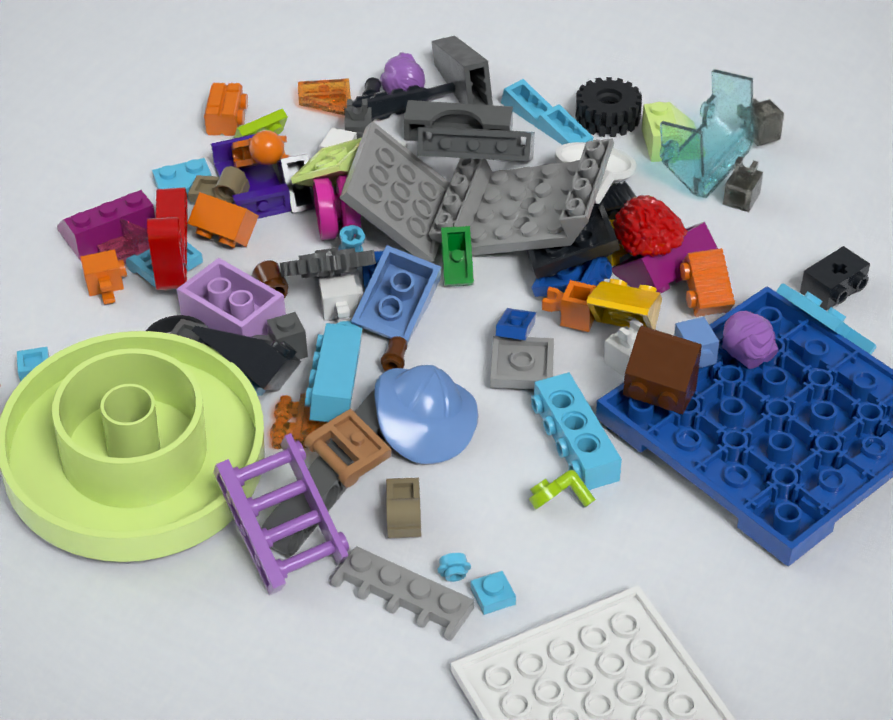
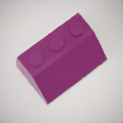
(102, 222)
(662, 270)

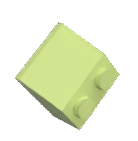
(652, 117)

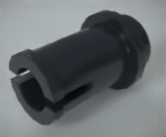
(372, 86)

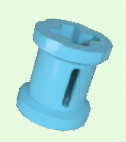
(347, 238)

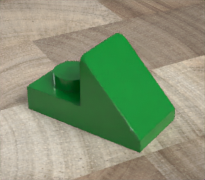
(457, 256)

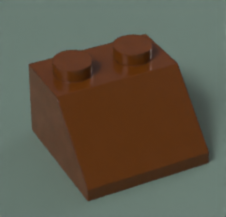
(662, 370)

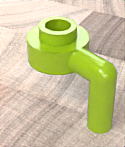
(546, 491)

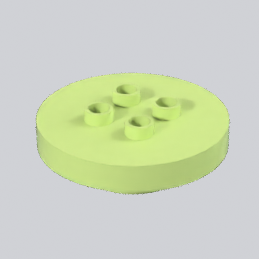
(121, 443)

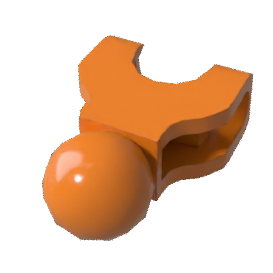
(262, 149)

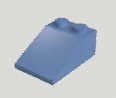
(397, 294)

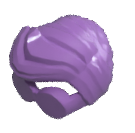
(401, 73)
(749, 339)

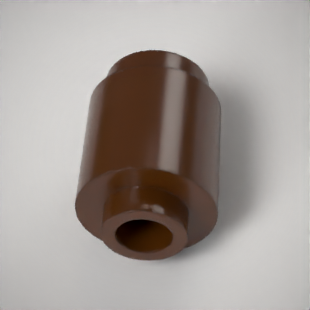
(270, 274)

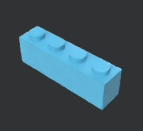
(333, 372)

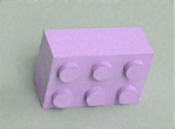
(230, 300)

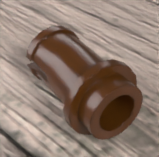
(395, 354)

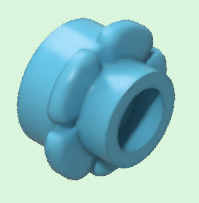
(453, 566)

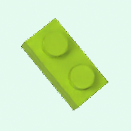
(273, 122)

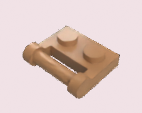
(355, 440)

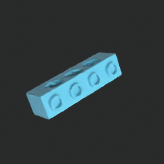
(576, 431)

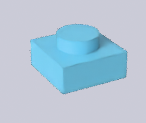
(29, 359)
(493, 592)

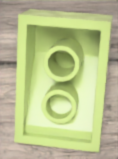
(329, 163)

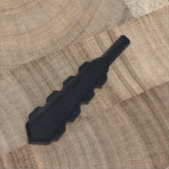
(395, 102)

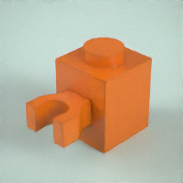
(103, 274)
(572, 305)

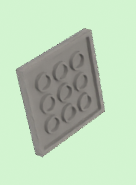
(395, 191)

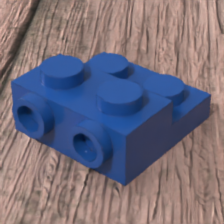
(590, 272)

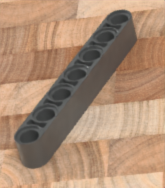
(326, 482)

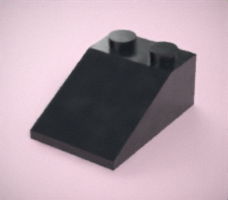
(261, 360)

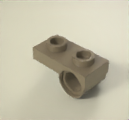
(231, 182)
(403, 507)

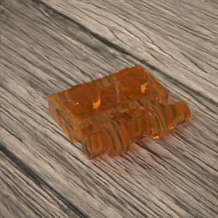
(301, 429)

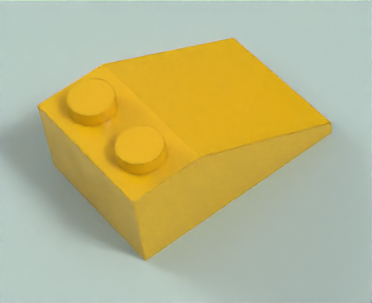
(619, 304)

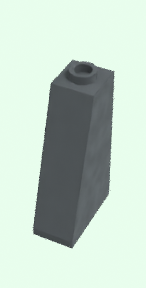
(465, 69)

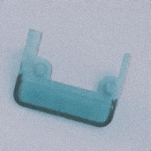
(708, 154)

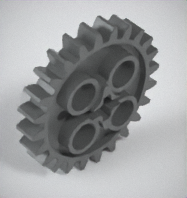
(327, 263)

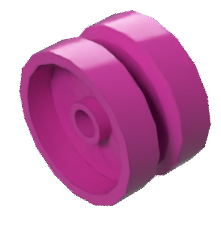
(331, 208)

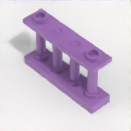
(261, 540)

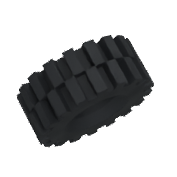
(608, 106)

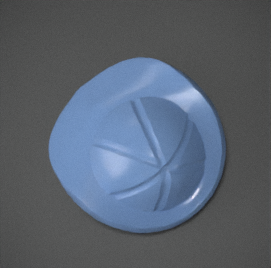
(424, 413)

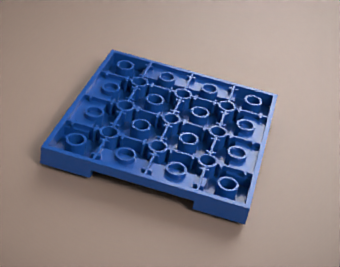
(777, 441)

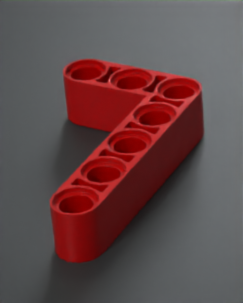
(169, 238)

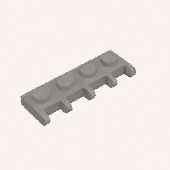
(405, 590)

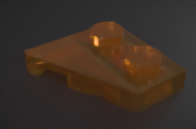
(325, 95)

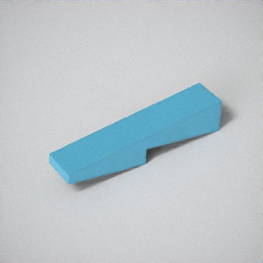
(536, 110)

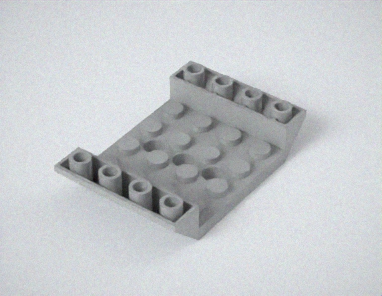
(523, 205)

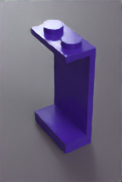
(266, 194)

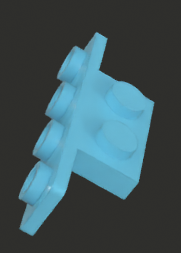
(832, 318)

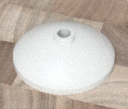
(619, 163)

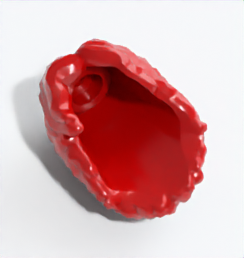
(648, 227)

